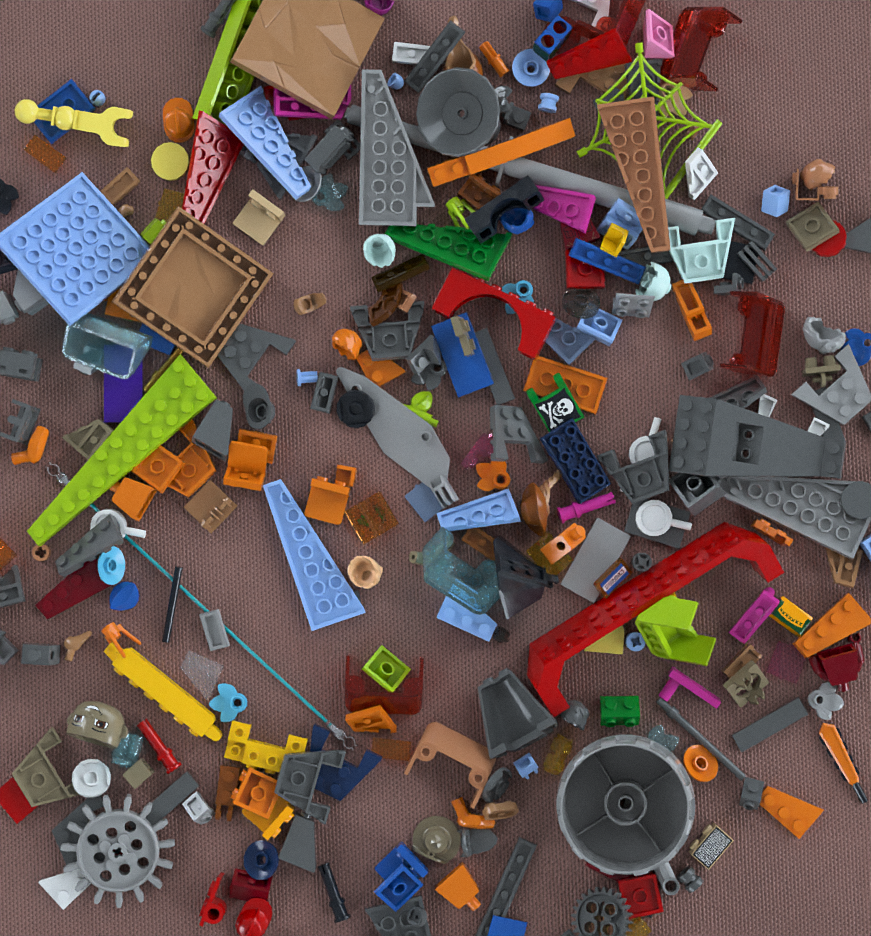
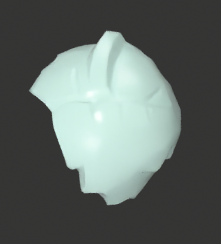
(379, 250)

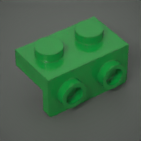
(619, 711)

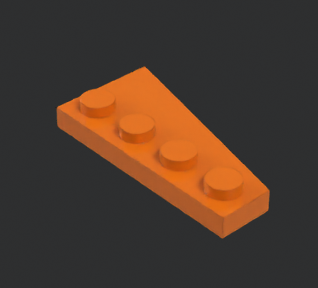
(837, 623)

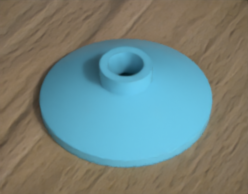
(111, 566)

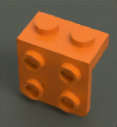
(246, 466)
(327, 500)

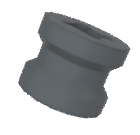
(644, 562)

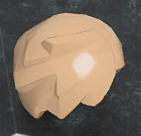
(364, 572)

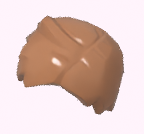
(816, 173)

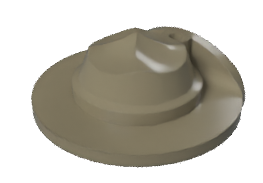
(436, 839)

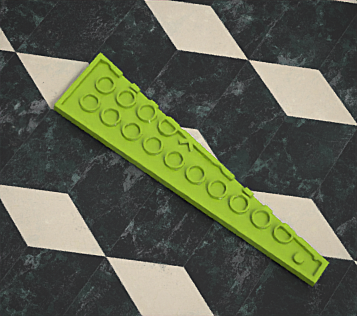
(154, 419)

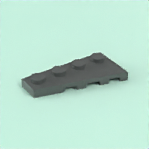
(743, 393)
(95, 541)

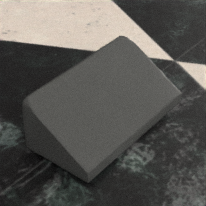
(324, 392)

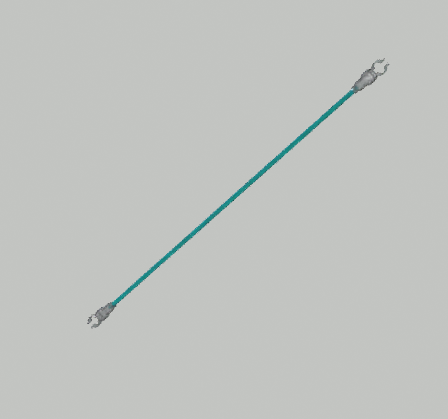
(338, 732)

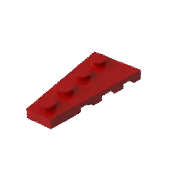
(595, 54)

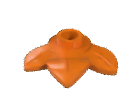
(490, 473)

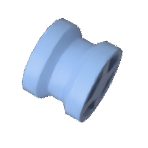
(548, 103)
(632, 640)

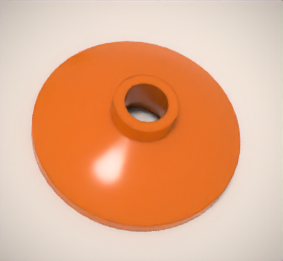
(706, 761)

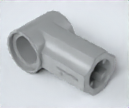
(665, 873)

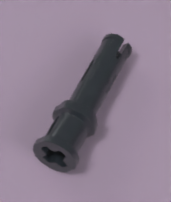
(336, 901)

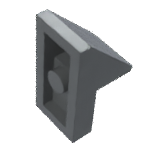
(424, 354)

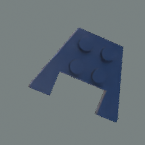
(340, 781)

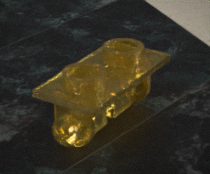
(556, 762)

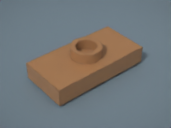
(120, 186)

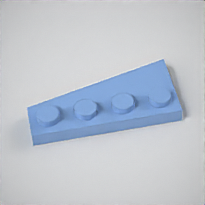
(482, 512)

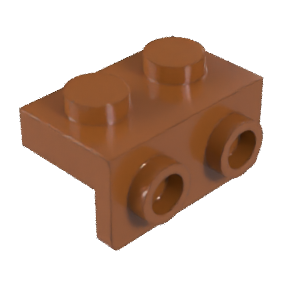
(477, 191)

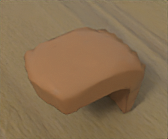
(309, 303)

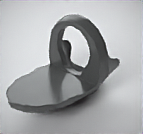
(477, 841)

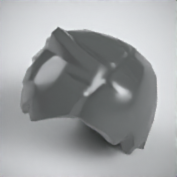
(576, 714)

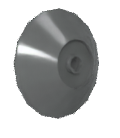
(441, 107)

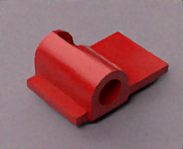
(213, 902)

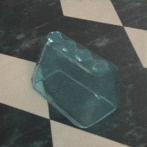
(105, 345)

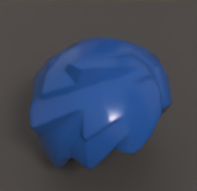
(517, 220)

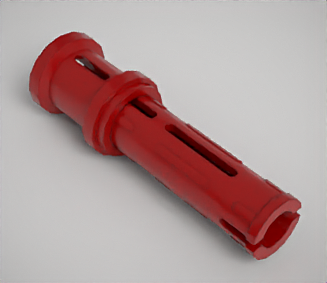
(164, 754)

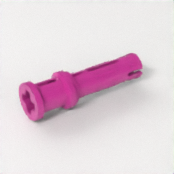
(576, 510)

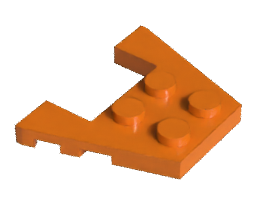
(197, 465)

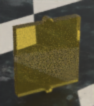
(169, 201)

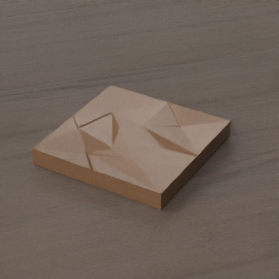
(308, 48)
(192, 287)

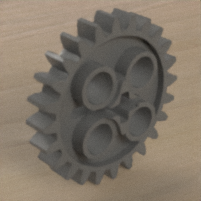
(585, 917)

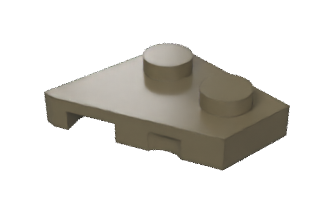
(89, 438)

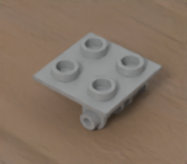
(632, 305)

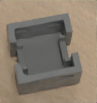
(20, 365)

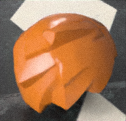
(347, 343)

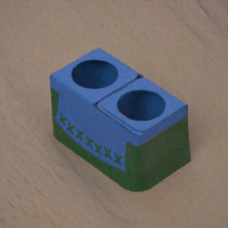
(549, 52)

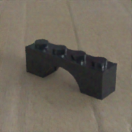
(520, 195)

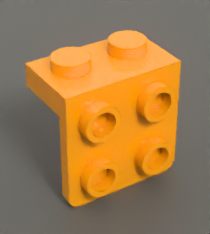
(281, 813)

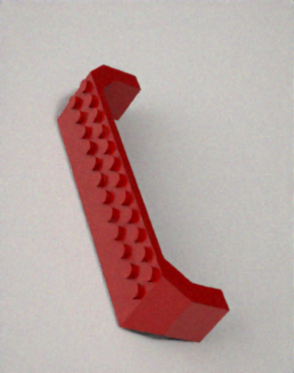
(626, 602)

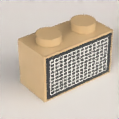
(710, 845)

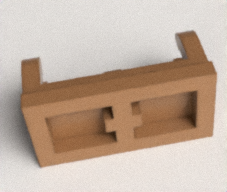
(740, 659)

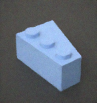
(460, 617)

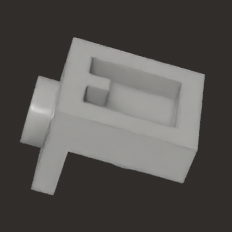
(198, 809)

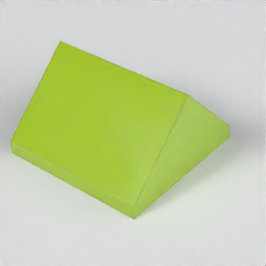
(386, 669)

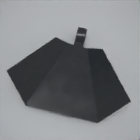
(518, 578)

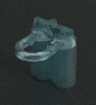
(128, 750)

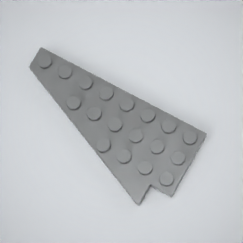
(389, 169)
(801, 506)

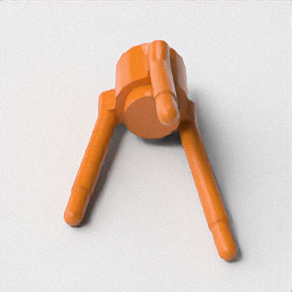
(112, 634)

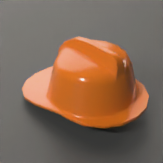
(178, 120)

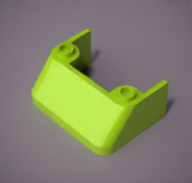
(669, 631)

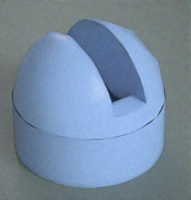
(395, 81)
(100, 100)

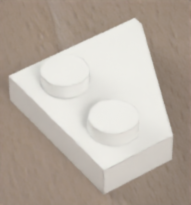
(63, 886)

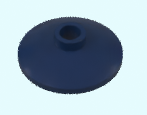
(254, 860)

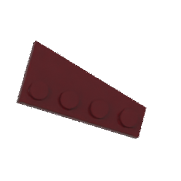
(72, 590)

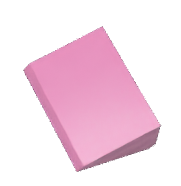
(657, 37)

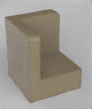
(138, 773)

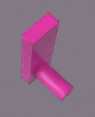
(755, 615)
(678, 678)

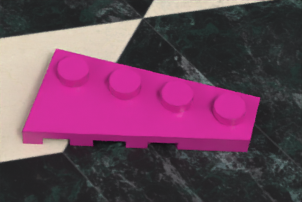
(567, 206)

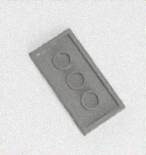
(597, 553)

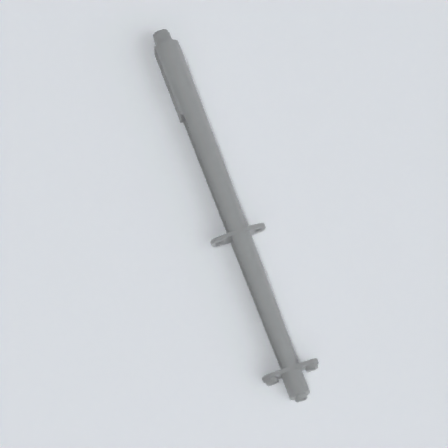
(686, 217)

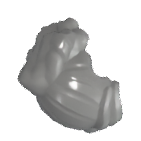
(821, 337)

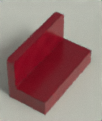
(245, 887)

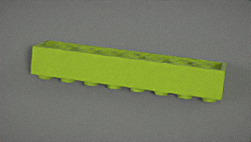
(225, 81)

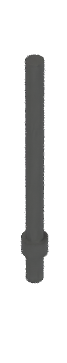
(673, 713)

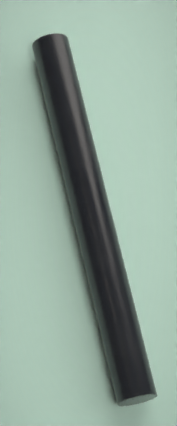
(172, 604)

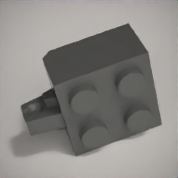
(697, 491)

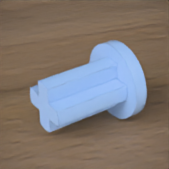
(306, 377)

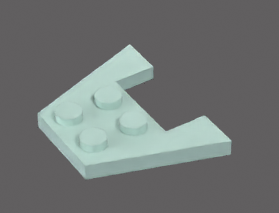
(702, 259)

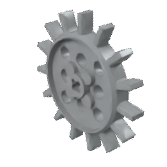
(129, 855)

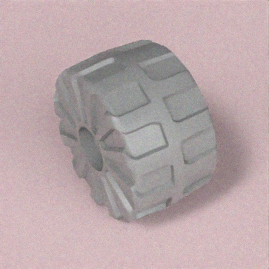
(620, 837)

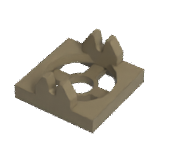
(737, 683)

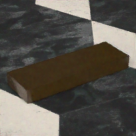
(400, 273)

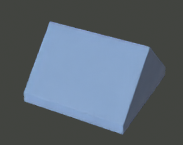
(601, 326)

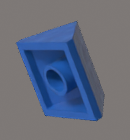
(398, 887)

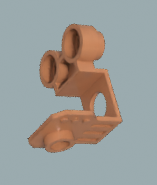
(828, 192)

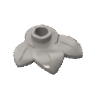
(828, 700)

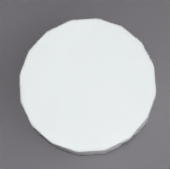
(91, 778)

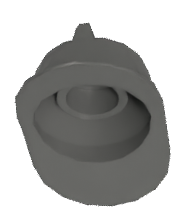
(258, 406)

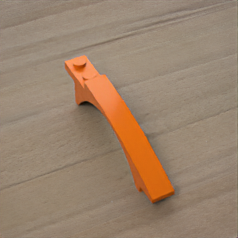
(501, 153)

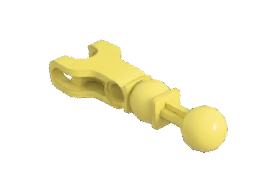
(68, 118)

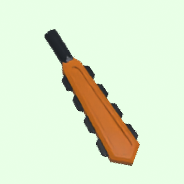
(837, 749)

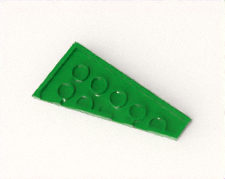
(453, 246)

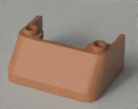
(459, 747)

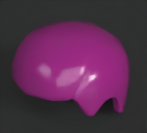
(380, 7)

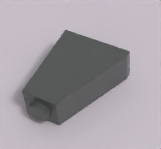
(215, 429)
(301, 843)

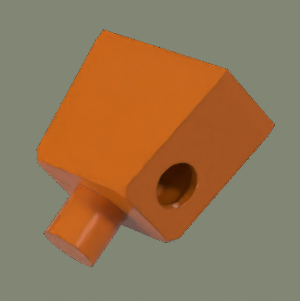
(132, 497)
(570, 537)
(459, 888)

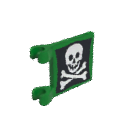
(556, 406)

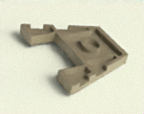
(38, 777)

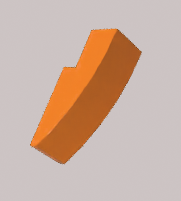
(692, 310)

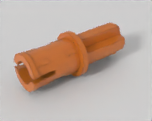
(494, 59)

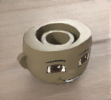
(97, 724)

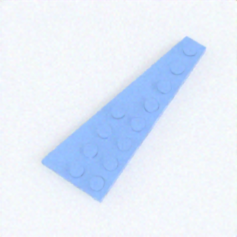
(319, 581)

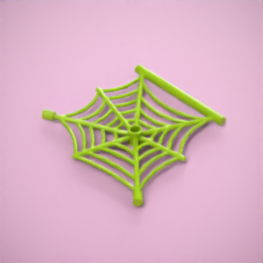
(702, 144)

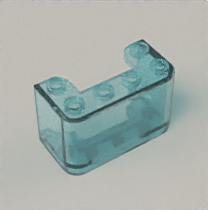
(459, 581)

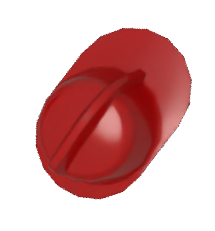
(254, 917)

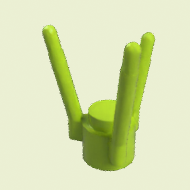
(456, 208)

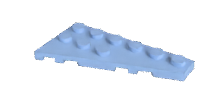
(263, 135)

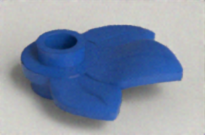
(856, 342)

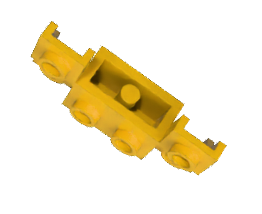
(259, 753)

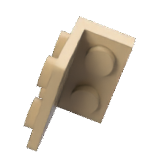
(259, 218)

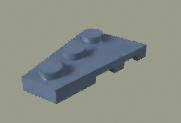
(568, 341)

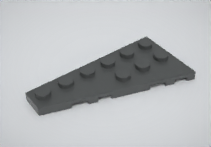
(395, 923)

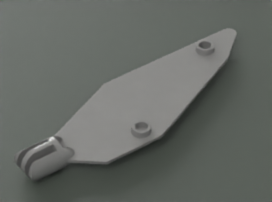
(405, 437)

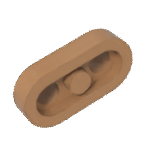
(500, 810)

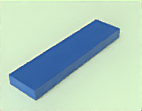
(615, 265)

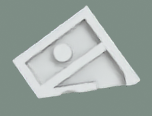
(698, 172)

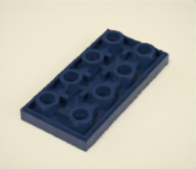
(575, 461)

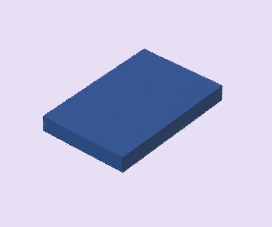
(66, 95)

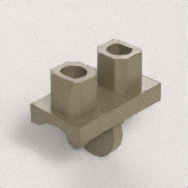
(829, 367)

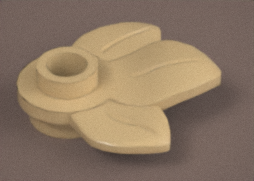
(686, 93)

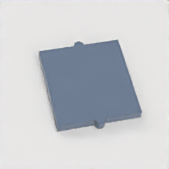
(423, 501)

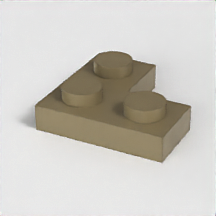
(461, 330)

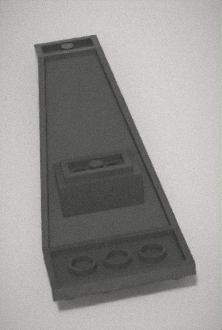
(713, 442)

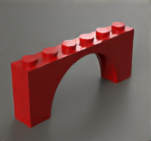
(462, 288)

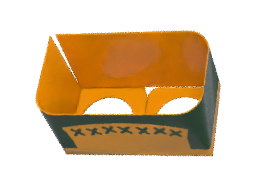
(791, 616)

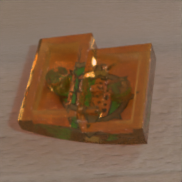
(371, 517)

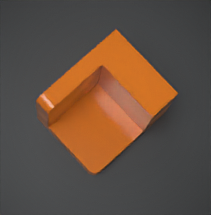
(346, 475)

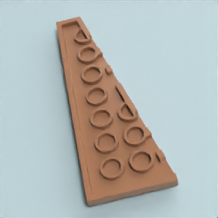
(635, 142)

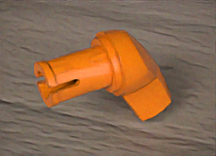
(35, 447)
(470, 820)

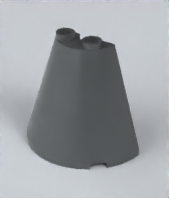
(512, 715)

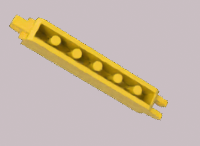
(165, 691)

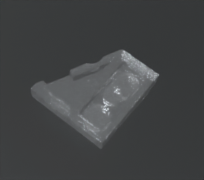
(202, 672)

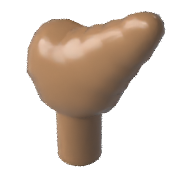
(74, 644)

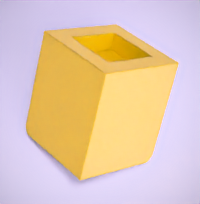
(614, 239)

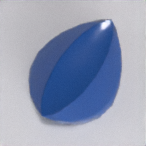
(124, 596)

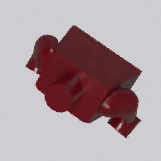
(839, 664)

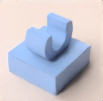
(526, 765)

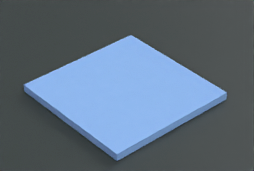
(74, 248)

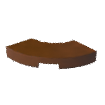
(385, 305)

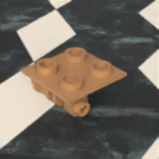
(210, 506)

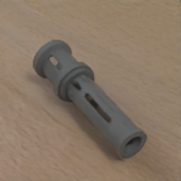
(217, 18)

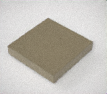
(812, 226)

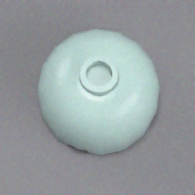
(654, 282)

